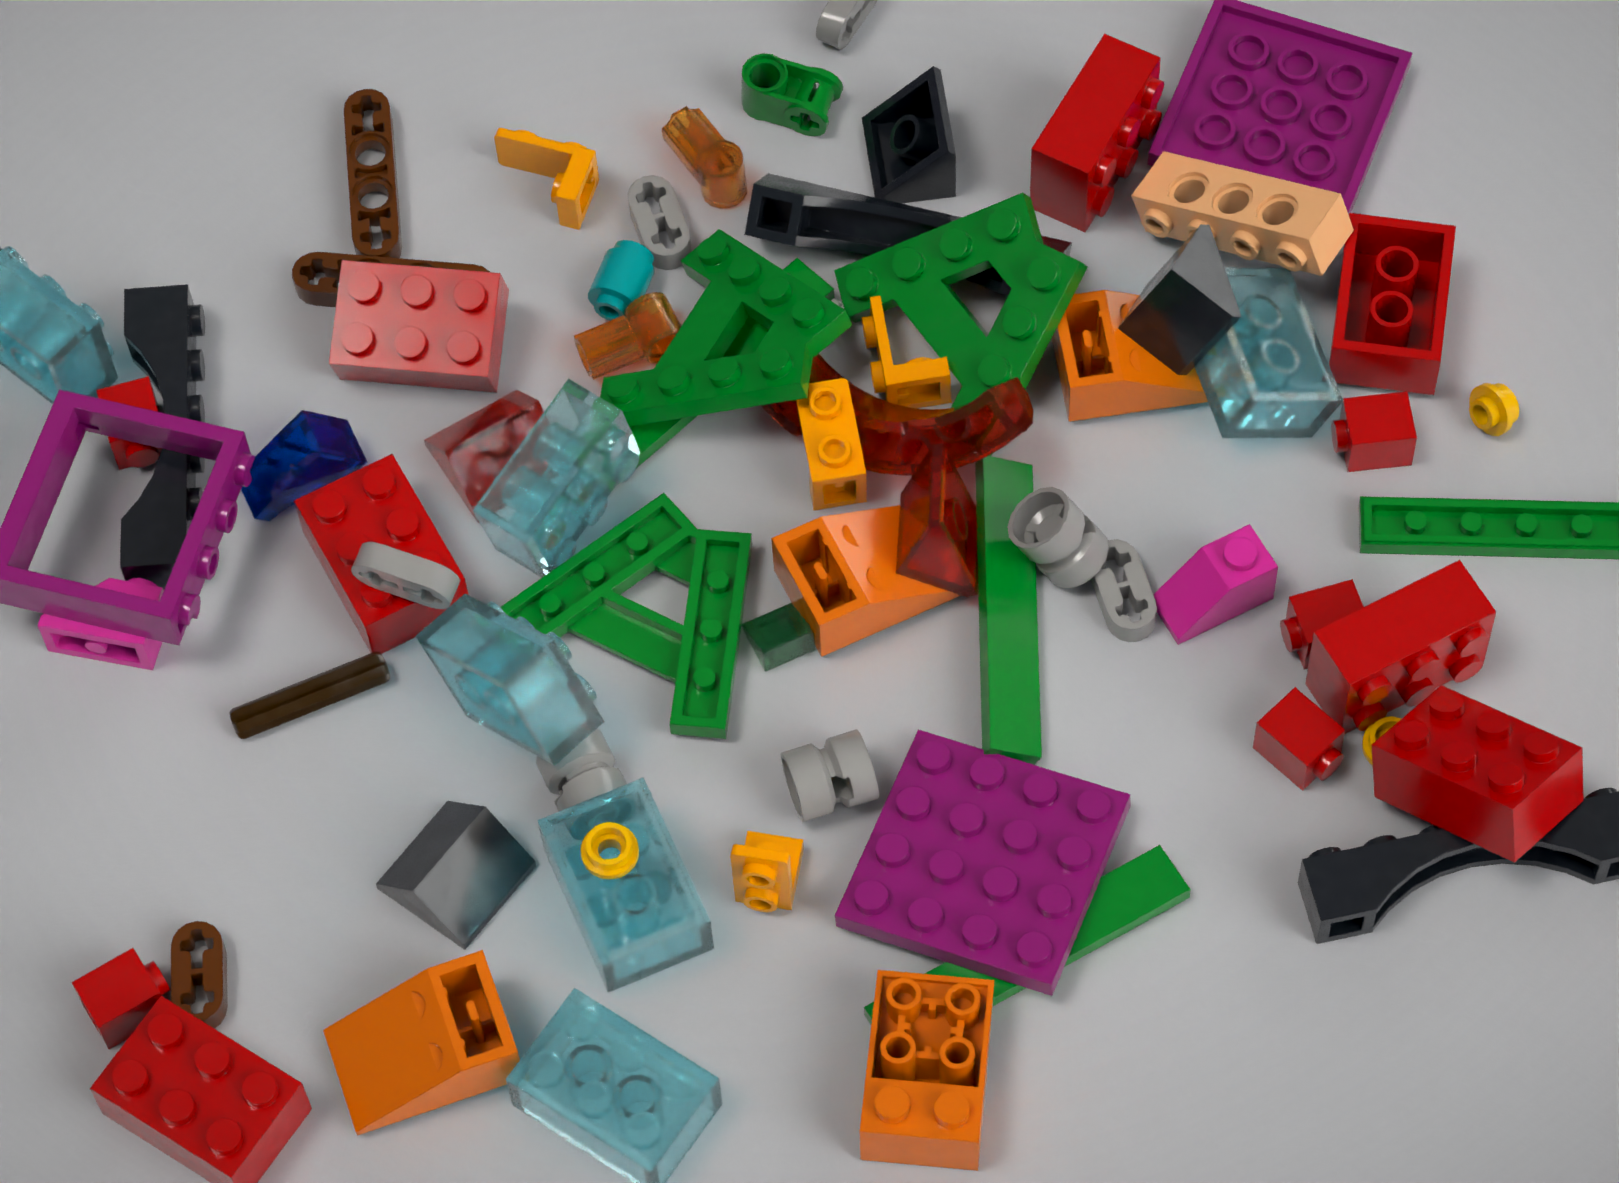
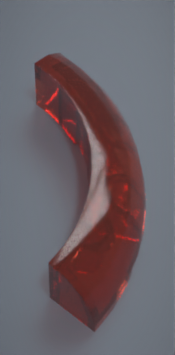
(899, 437)

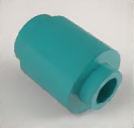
(621, 278)

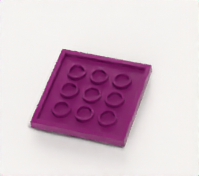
(1283, 99)
(983, 862)

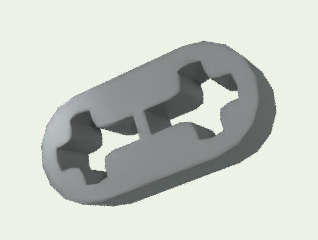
(842, 20)
(669, 220)
(405, 575)
(1134, 586)

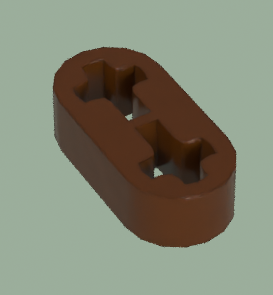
(212, 975)

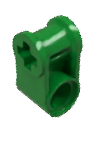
(790, 95)

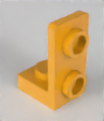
(567, 162)
(911, 384)
(832, 445)
(766, 871)

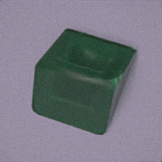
(779, 636)

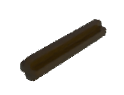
(309, 695)

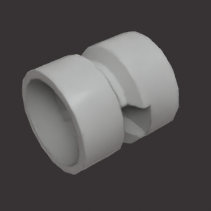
(1058, 537)
(582, 773)
(829, 775)

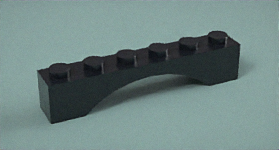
(842, 220)
(162, 342)
(1357, 887)

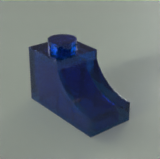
(300, 460)

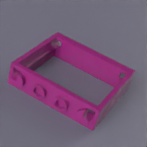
(41, 486)

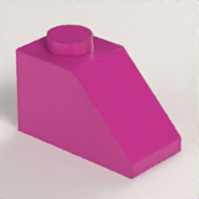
(1217, 585)
(100, 643)

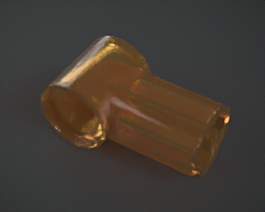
(708, 157)
(638, 334)

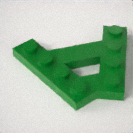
(918, 281)
(693, 373)
(697, 656)

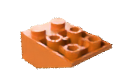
(1106, 369)
(846, 577)
(423, 1044)
(926, 1070)

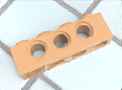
(1246, 212)

